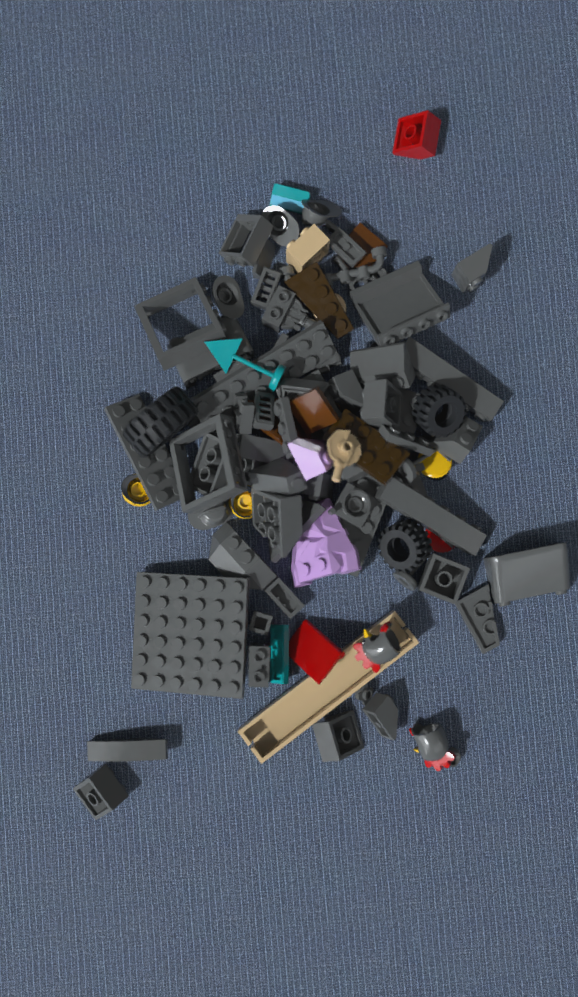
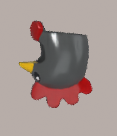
(377, 648)
(432, 745)

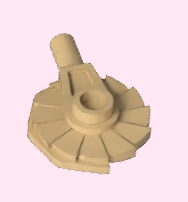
(343, 450)

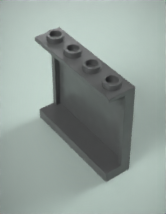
(399, 305)

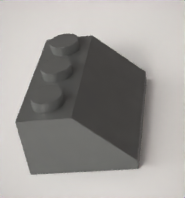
(383, 362)
(208, 469)

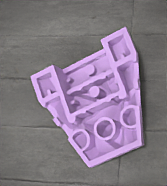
(323, 550)

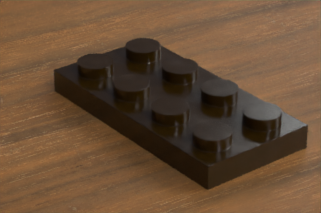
(378, 456)

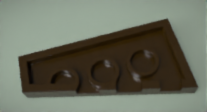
(321, 299)

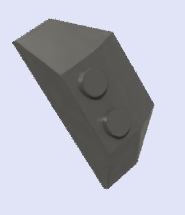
(236, 559)

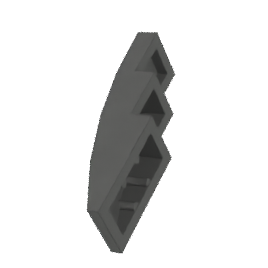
(283, 595)
(127, 749)

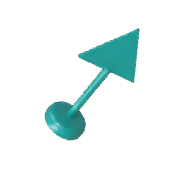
(225, 352)

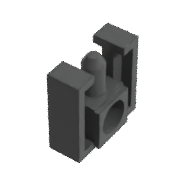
(242, 413)

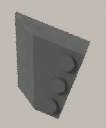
(278, 518)

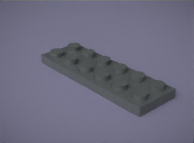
(156, 470)

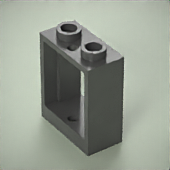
(237, 235)
(258, 672)

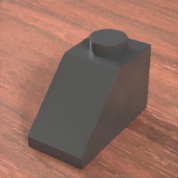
(383, 715)

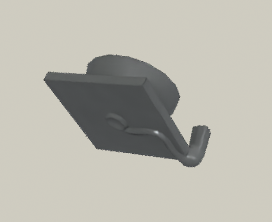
(353, 505)

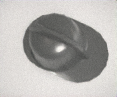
(318, 211)
(285, 225)
(227, 297)
(211, 517)

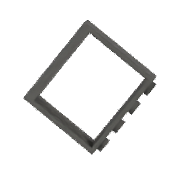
(191, 347)
(231, 460)

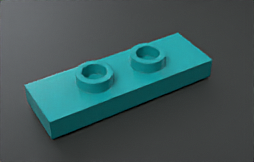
(279, 654)

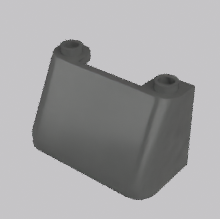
(206, 363)
(528, 573)

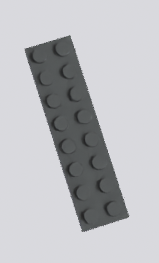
(298, 354)

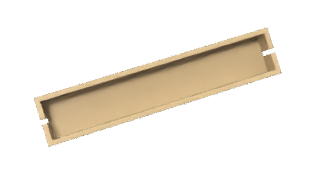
(309, 702)

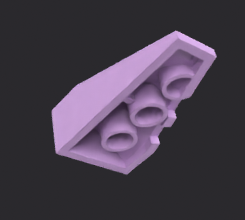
(310, 456)

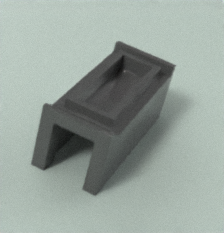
(294, 387)

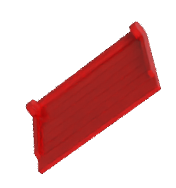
(314, 651)

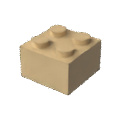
(307, 249)

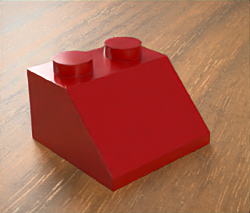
(417, 135)

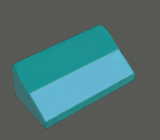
(288, 198)

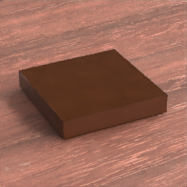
(367, 242)
(313, 411)

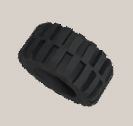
(160, 421)

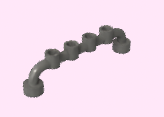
(346, 275)

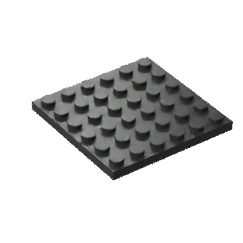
(190, 634)

